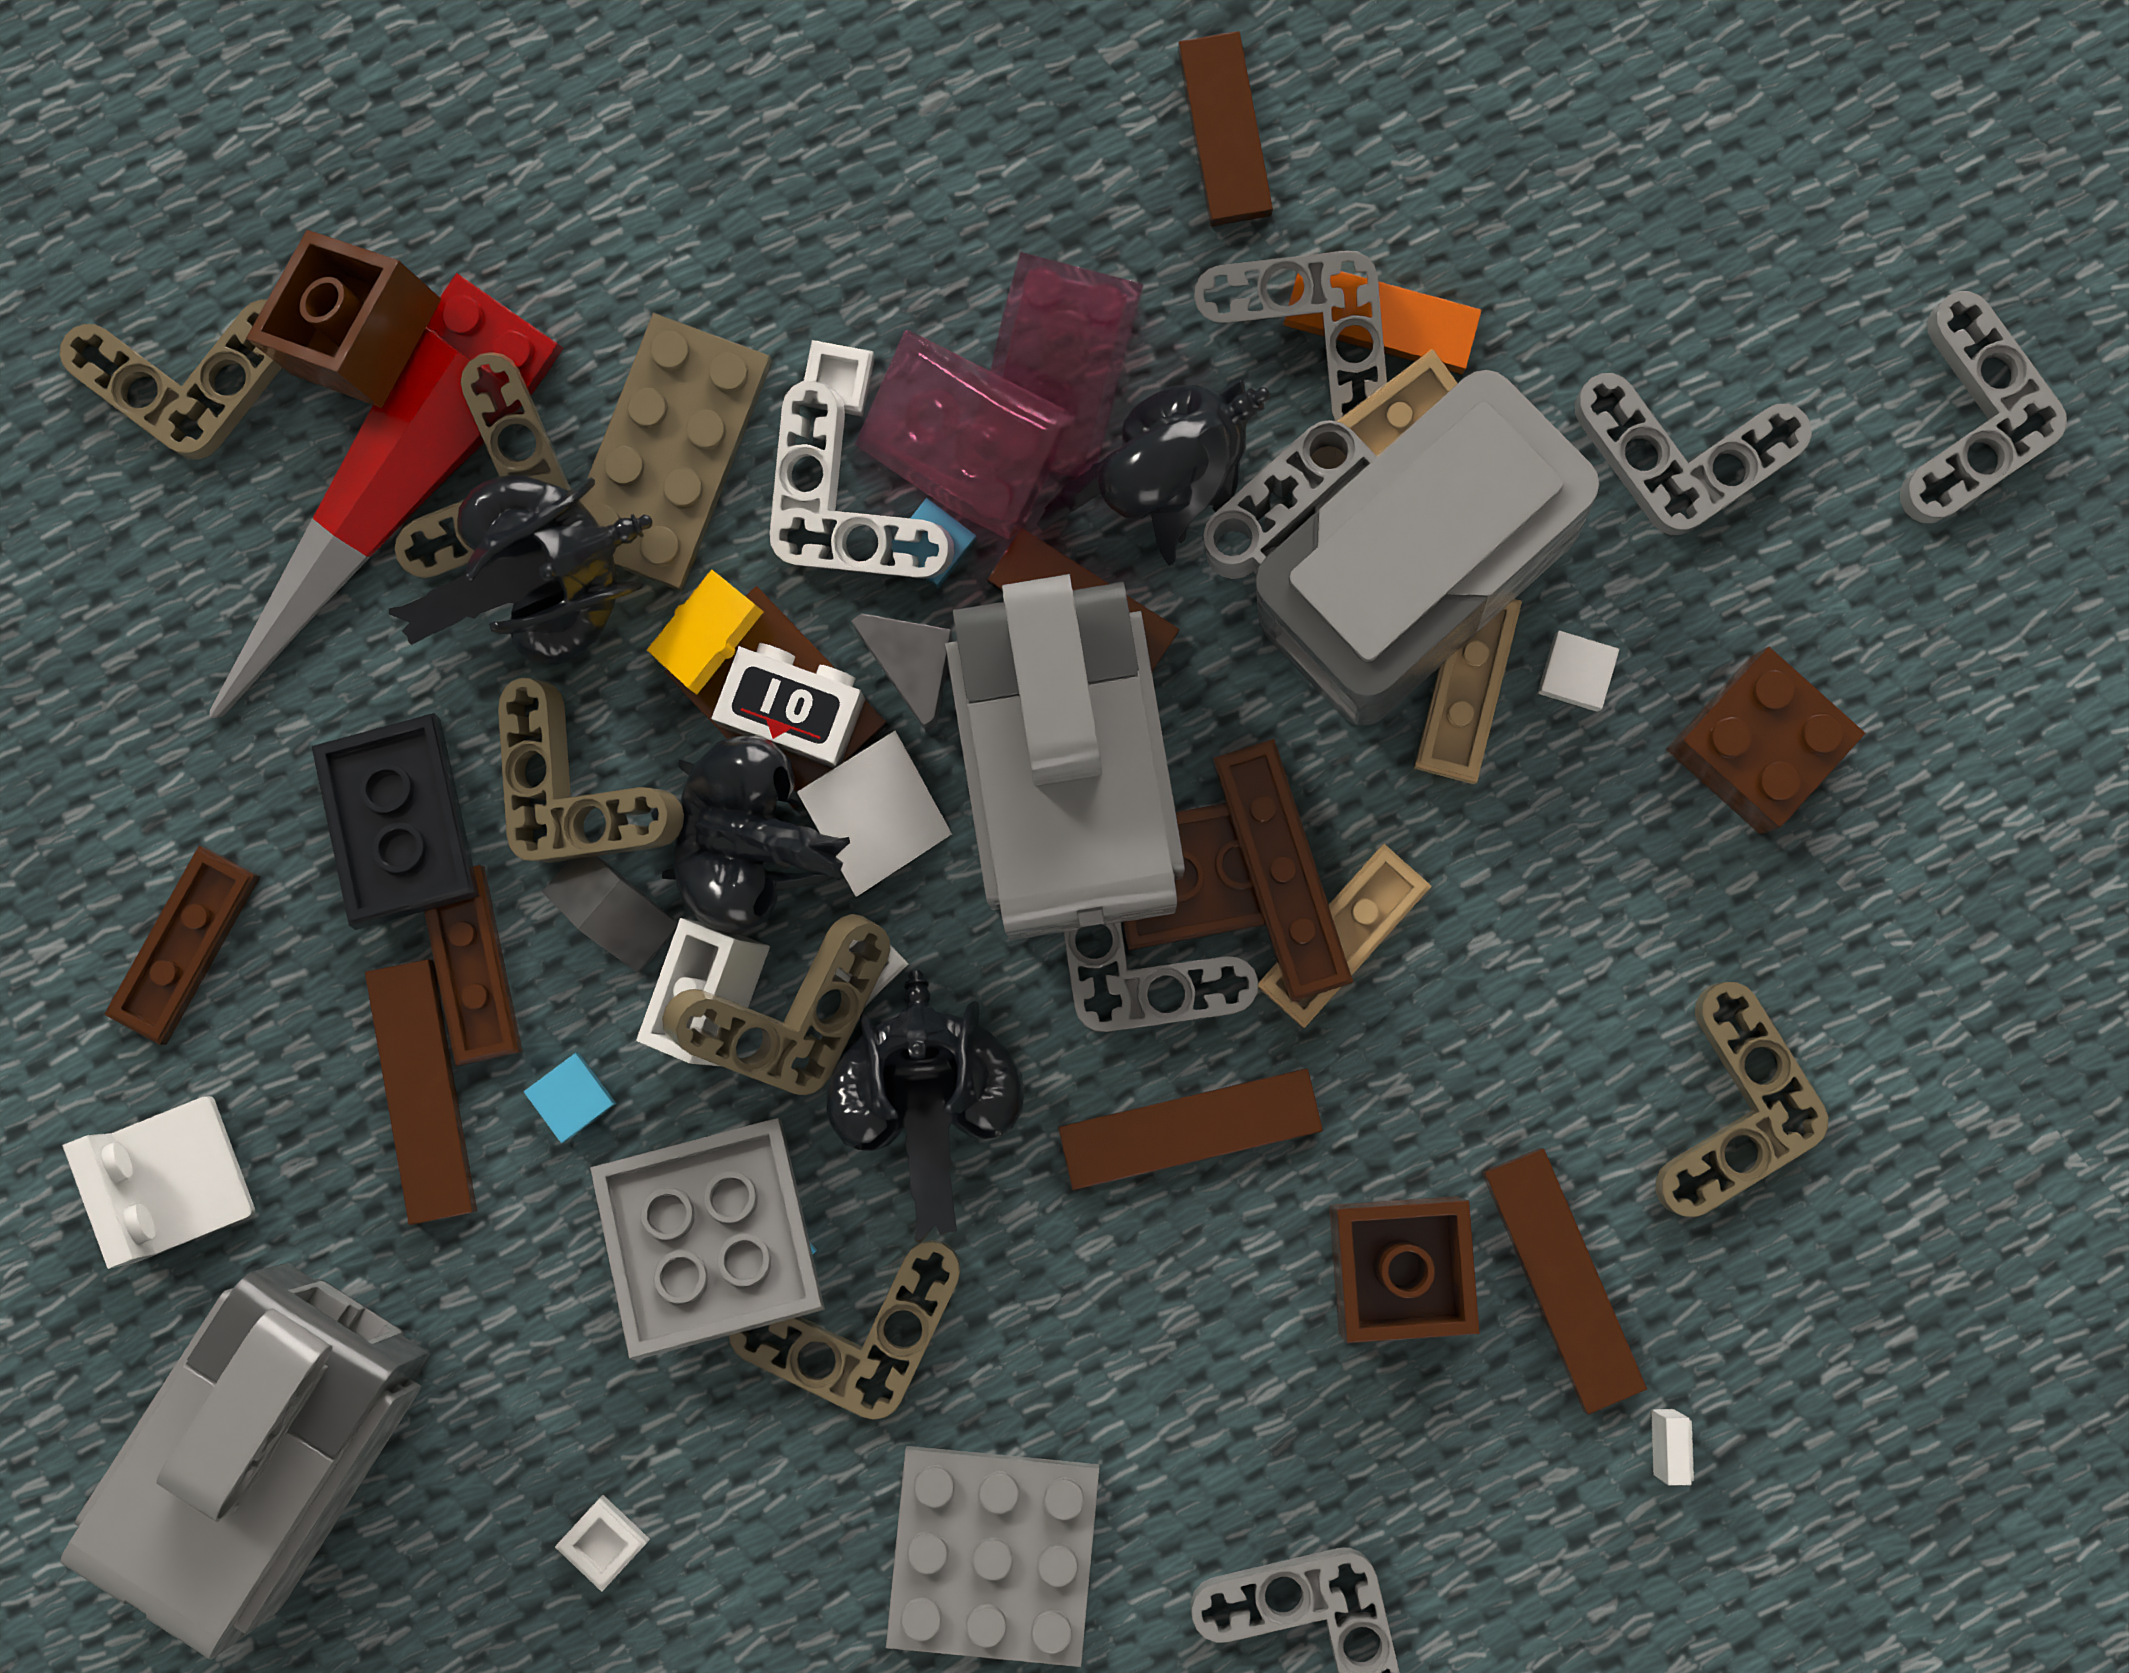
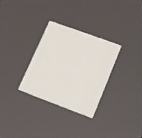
(880, 807)

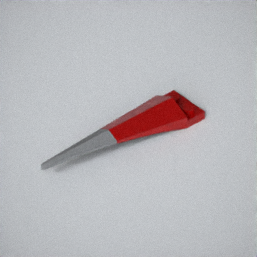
(395, 463)

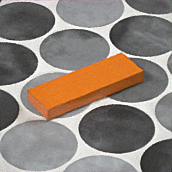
(1410, 322)

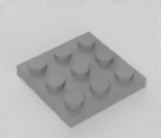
(706, 1239)
(993, 1556)

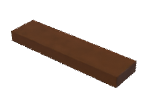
(1282, 870)
(420, 1091)
(1190, 1128)
(1564, 1281)

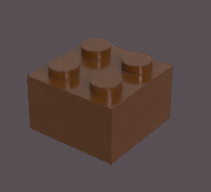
(344, 318)
(1765, 741)
(1404, 1269)

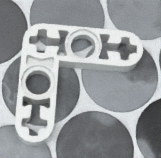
(819, 505)

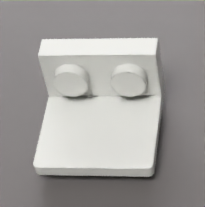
(159, 1182)

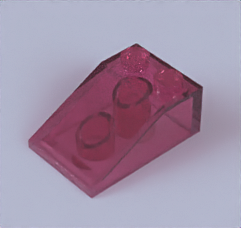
(1068, 343)
(964, 434)

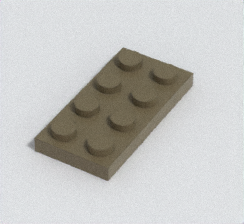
(674, 444)

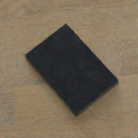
(395, 821)

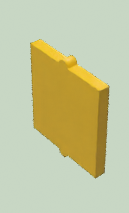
(704, 631)

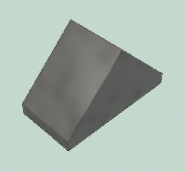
(912, 660)
(610, 910)

